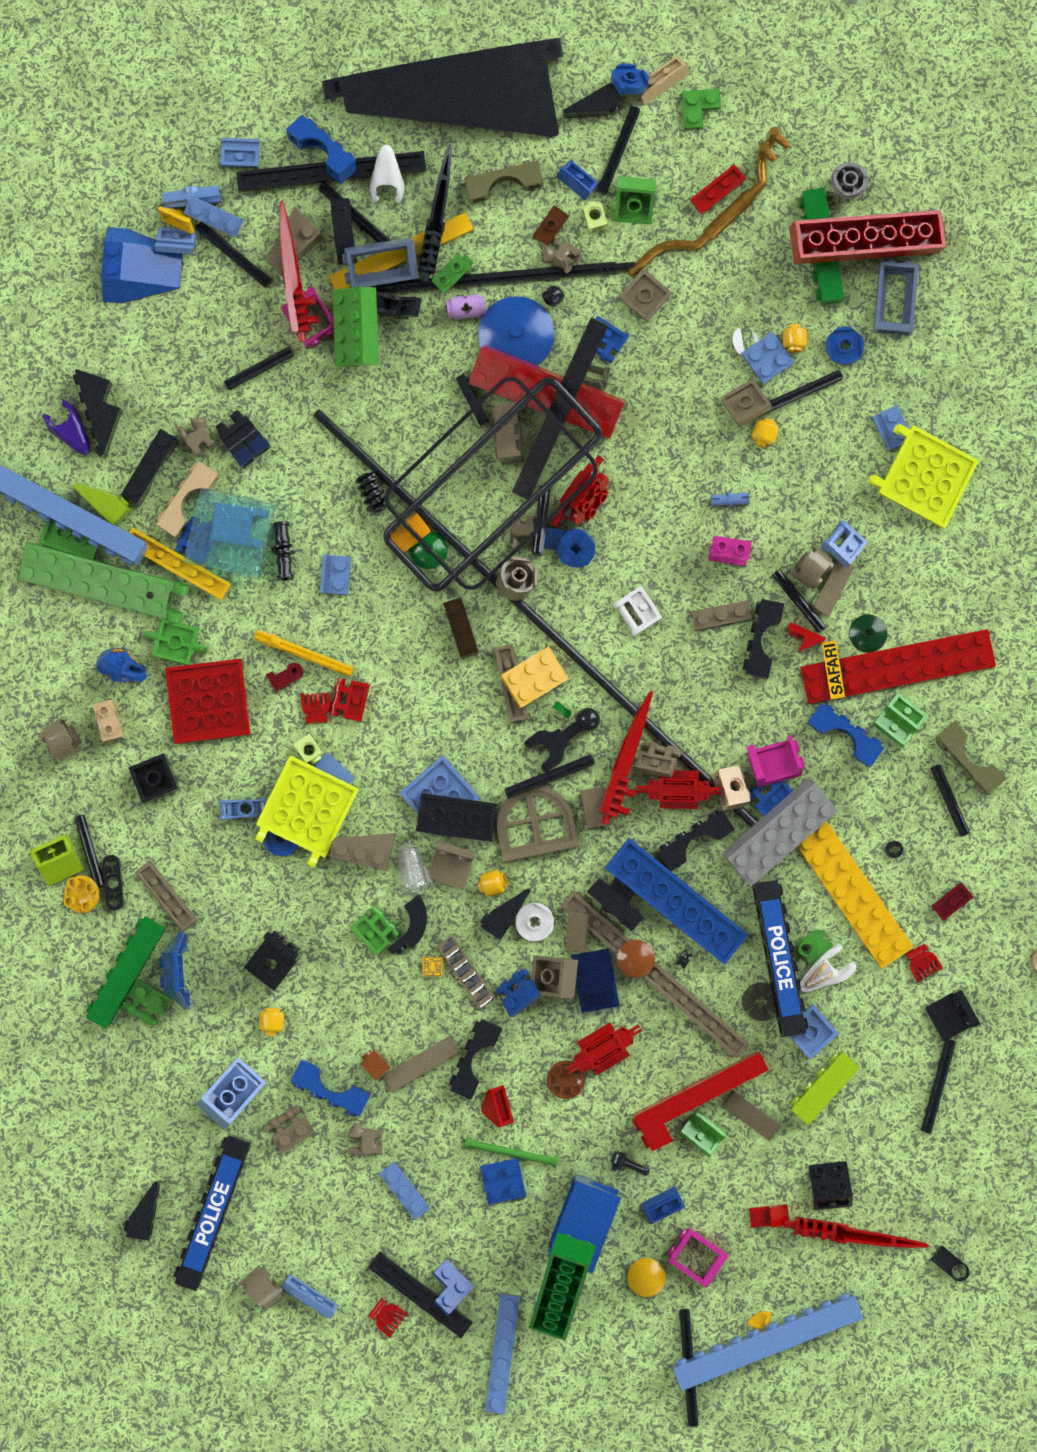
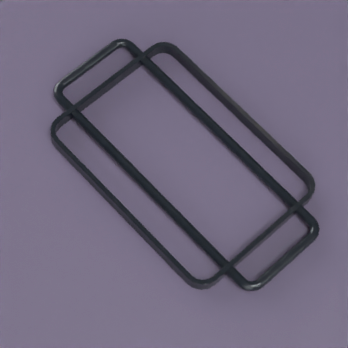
(401, 518)

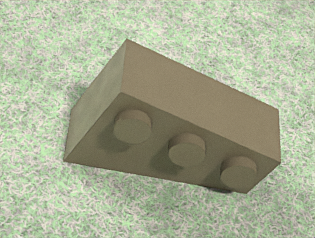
(304, 236)
(509, 437)
(365, 850)

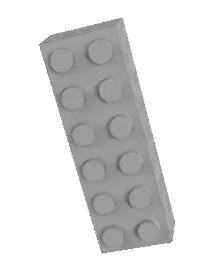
(779, 832)

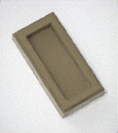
(577, 931)

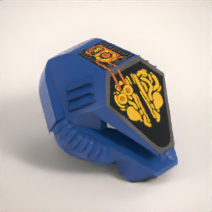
(121, 665)

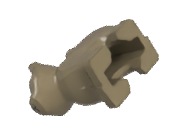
(562, 256)
(197, 438)
(522, 530)
(367, 1137)

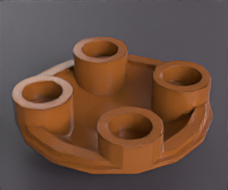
(635, 958)
(563, 1084)

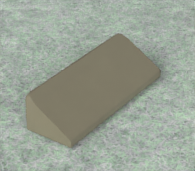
(832, 588)
(751, 1115)

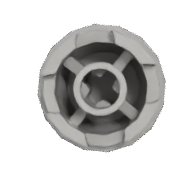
(849, 180)

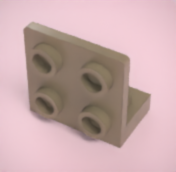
(451, 864)

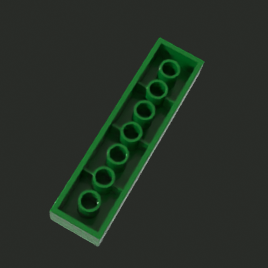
(562, 1286)

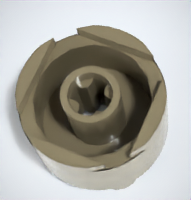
(812, 567)
(516, 578)
(61, 739)
(261, 1288)

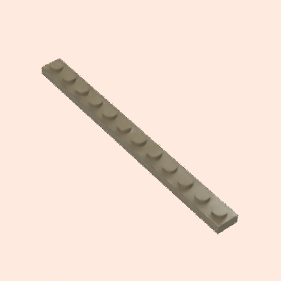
(661, 980)

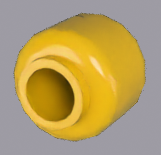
(794, 338)
(764, 432)
(493, 883)
(271, 1021)

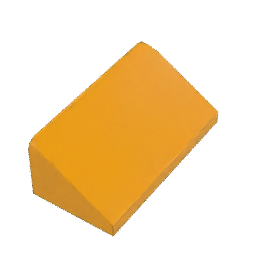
(404, 538)

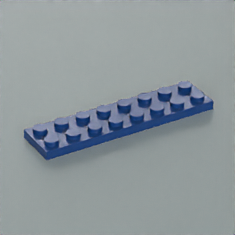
(676, 901)

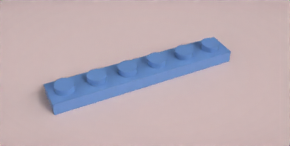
(502, 1353)

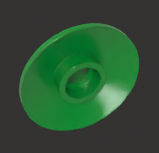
(425, 559)

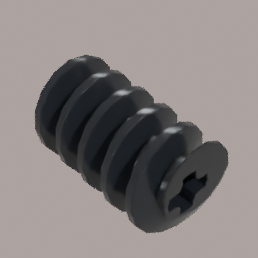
(371, 492)

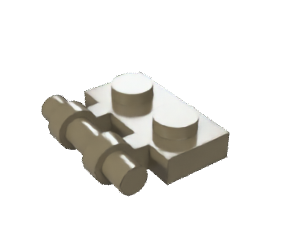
(657, 764)
(294, 1133)

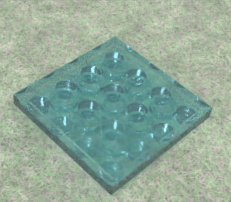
(229, 533)

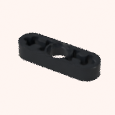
(472, 399)
(106, 878)

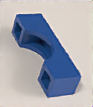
(305, 135)
(865, 748)
(308, 1077)

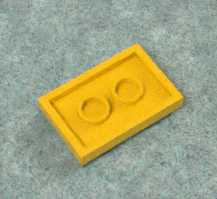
(534, 677)

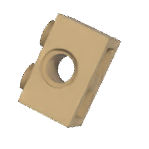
(108, 721)
(731, 799)

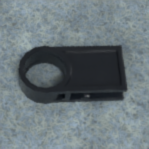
(946, 1261)

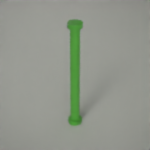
(511, 1152)

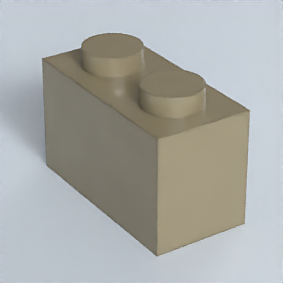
(591, 802)

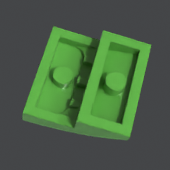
(900, 720)

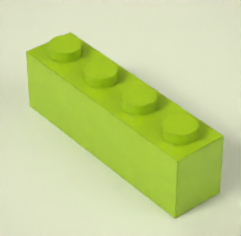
(824, 1087)

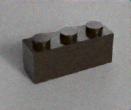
(461, 628)

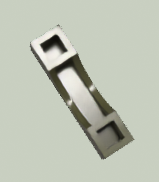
(525, 174)
(953, 740)

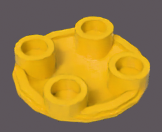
(81, 894)
(646, 1277)

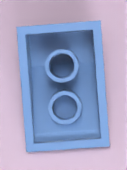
(231, 1093)

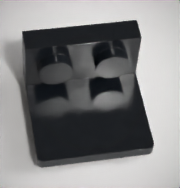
(952, 1014)
(830, 1185)

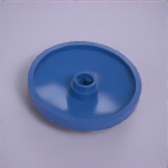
(518, 329)

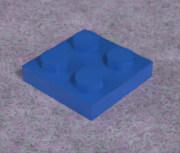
(503, 1181)

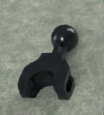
(586, 720)

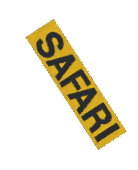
(833, 670)

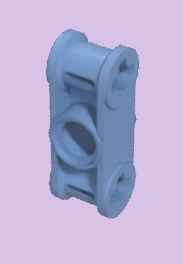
(234, 808)

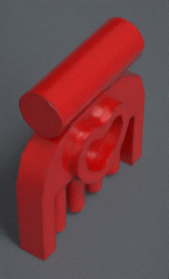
(316, 710)
(922, 960)
(384, 1316)

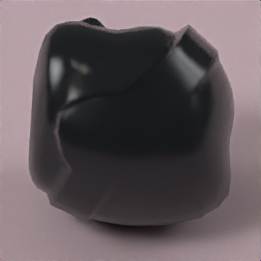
(553, 296)

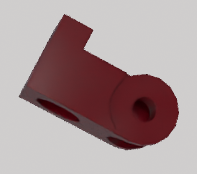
(287, 677)

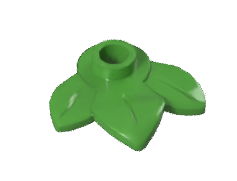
(817, 946)

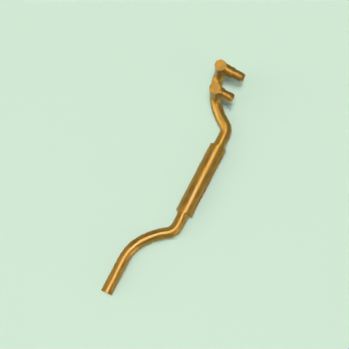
(728, 214)

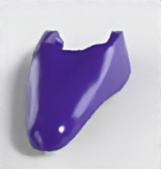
(71, 430)

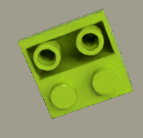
(57, 859)

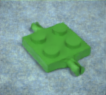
(175, 642)

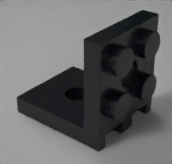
(282, 952)

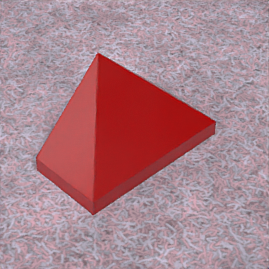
(497, 1107)

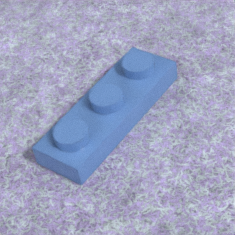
(213, 216)
(404, 1190)
(309, 1296)

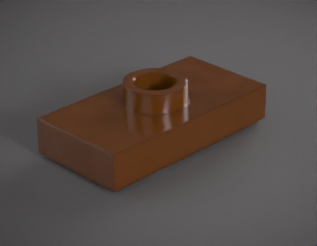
(551, 226)

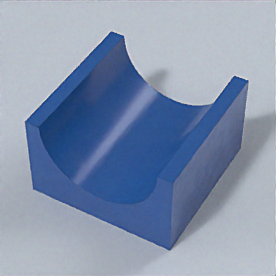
(587, 1214)

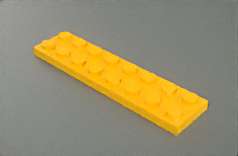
(854, 895)

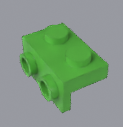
(702, 1133)

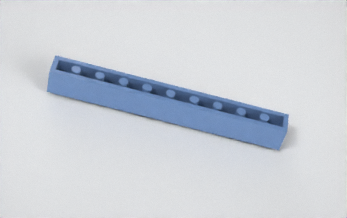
(71, 517)
(767, 1341)

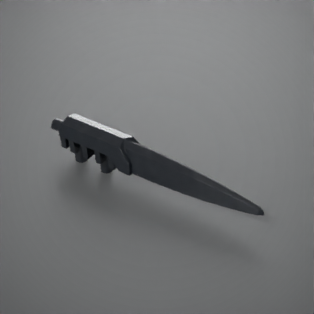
(435, 225)

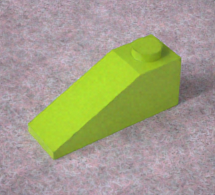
(109, 505)

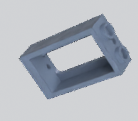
(910, 271)
(408, 272)

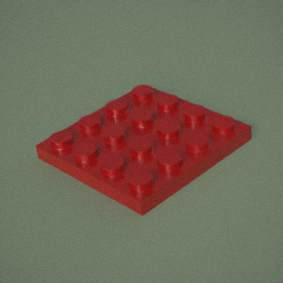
(208, 701)

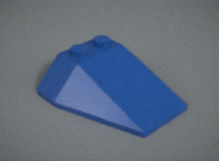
(135, 269)
(173, 975)

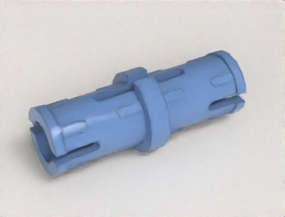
(730, 499)

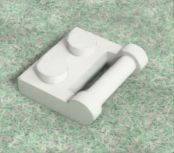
(642, 606)

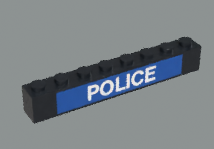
(779, 958)
(213, 1212)

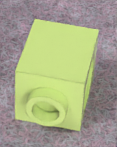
(594, 225)
(303, 743)

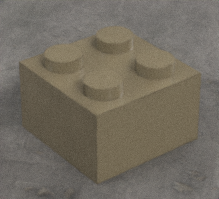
(554, 976)

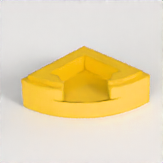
(760, 1319)

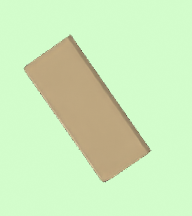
(669, 76)

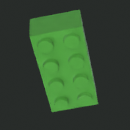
(355, 327)

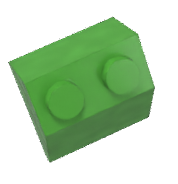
(635, 200)

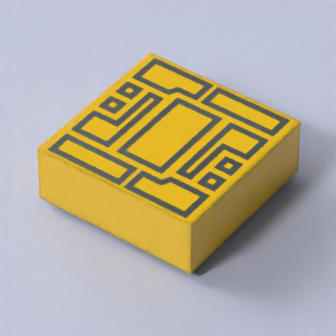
(432, 966)

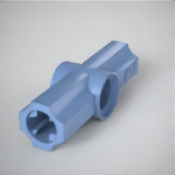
(180, 198)

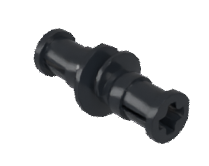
(283, 551)

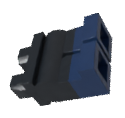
(238, 434)

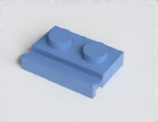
(240, 153)
(175, 241)
(885, 424)
(335, 574)

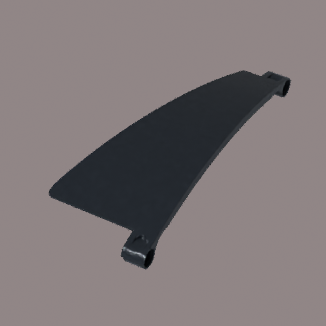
(479, 89)

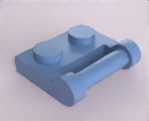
(849, 547)

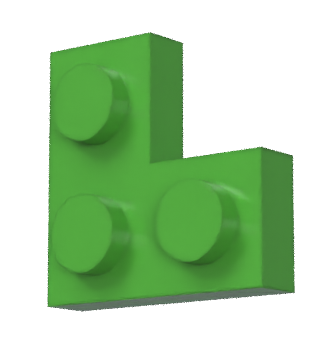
(696, 101)

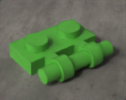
(371, 934)
(149, 997)

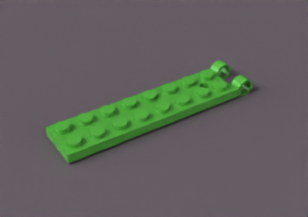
(100, 581)

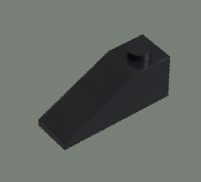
(599, 103)
(615, 904)
(501, 917)
(142, 1219)

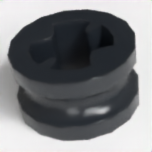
(891, 854)
(684, 959)

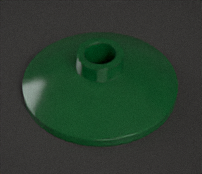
(858, 633)

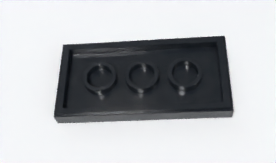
(456, 817)

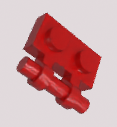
(355, 700)

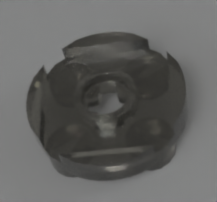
(752, 1008)

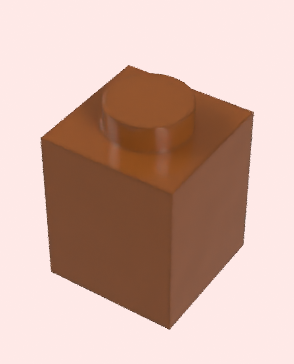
(374, 1064)

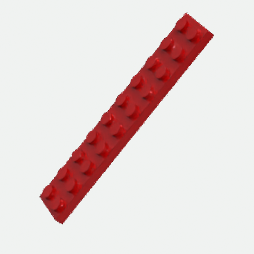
(903, 665)

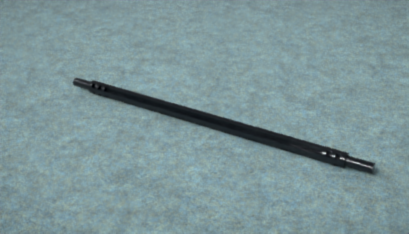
(510, 276)

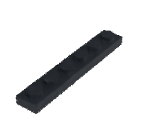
(418, 1293)

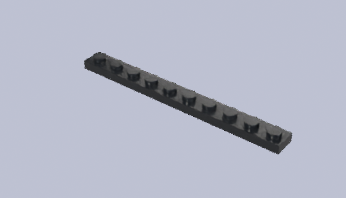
(317, 172)
(560, 408)

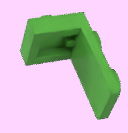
(453, 272)

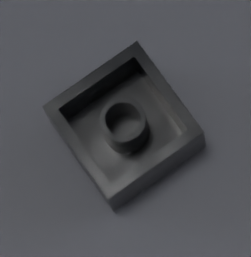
(154, 778)

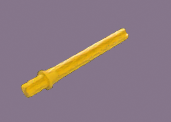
(304, 653)

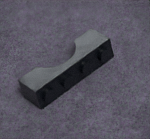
(143, 476)
(758, 663)
(675, 854)
(465, 1081)

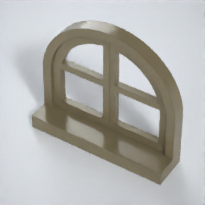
(540, 846)

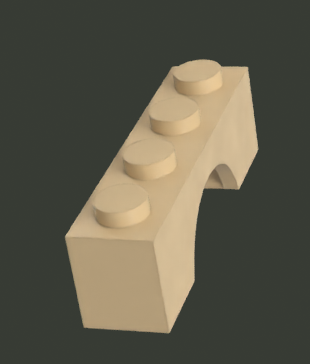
(173, 518)

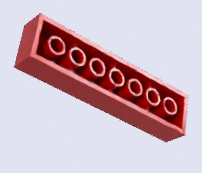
(867, 237)
(496, 365)

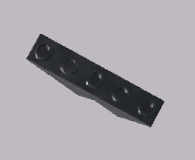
(102, 415)

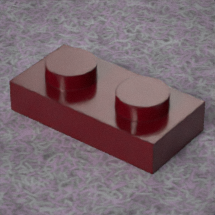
(952, 901)

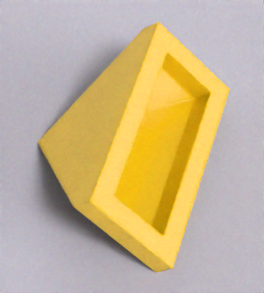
(177, 219)

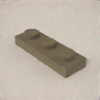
(721, 615)

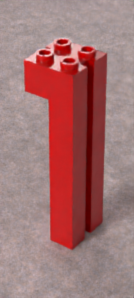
(652, 1118)

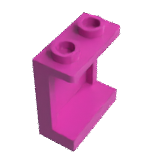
(729, 550)
(775, 762)

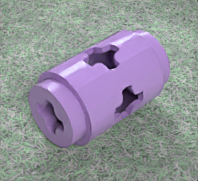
(455, 305)

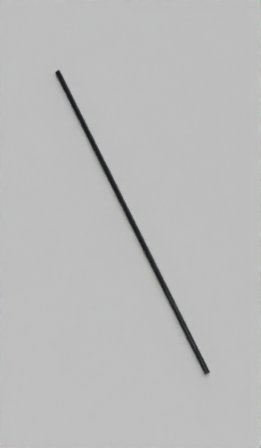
(520, 604)

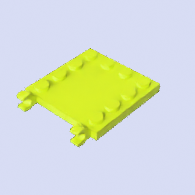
(926, 475)
(306, 808)

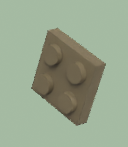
(645, 295)
(746, 403)

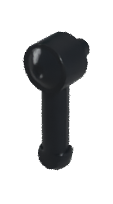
(620, 1160)

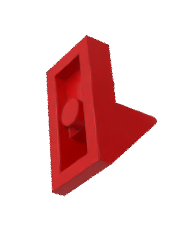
(809, 638)
(768, 1215)

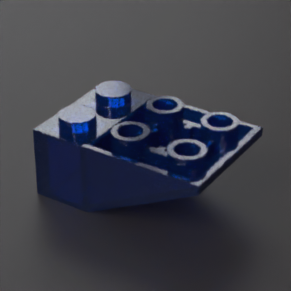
(595, 981)

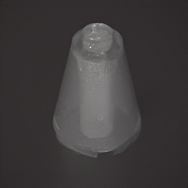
(412, 871)

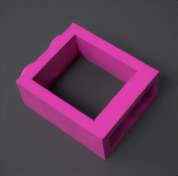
(327, 332)
(713, 1268)

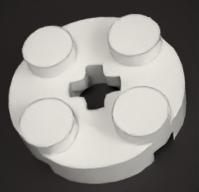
(537, 932)

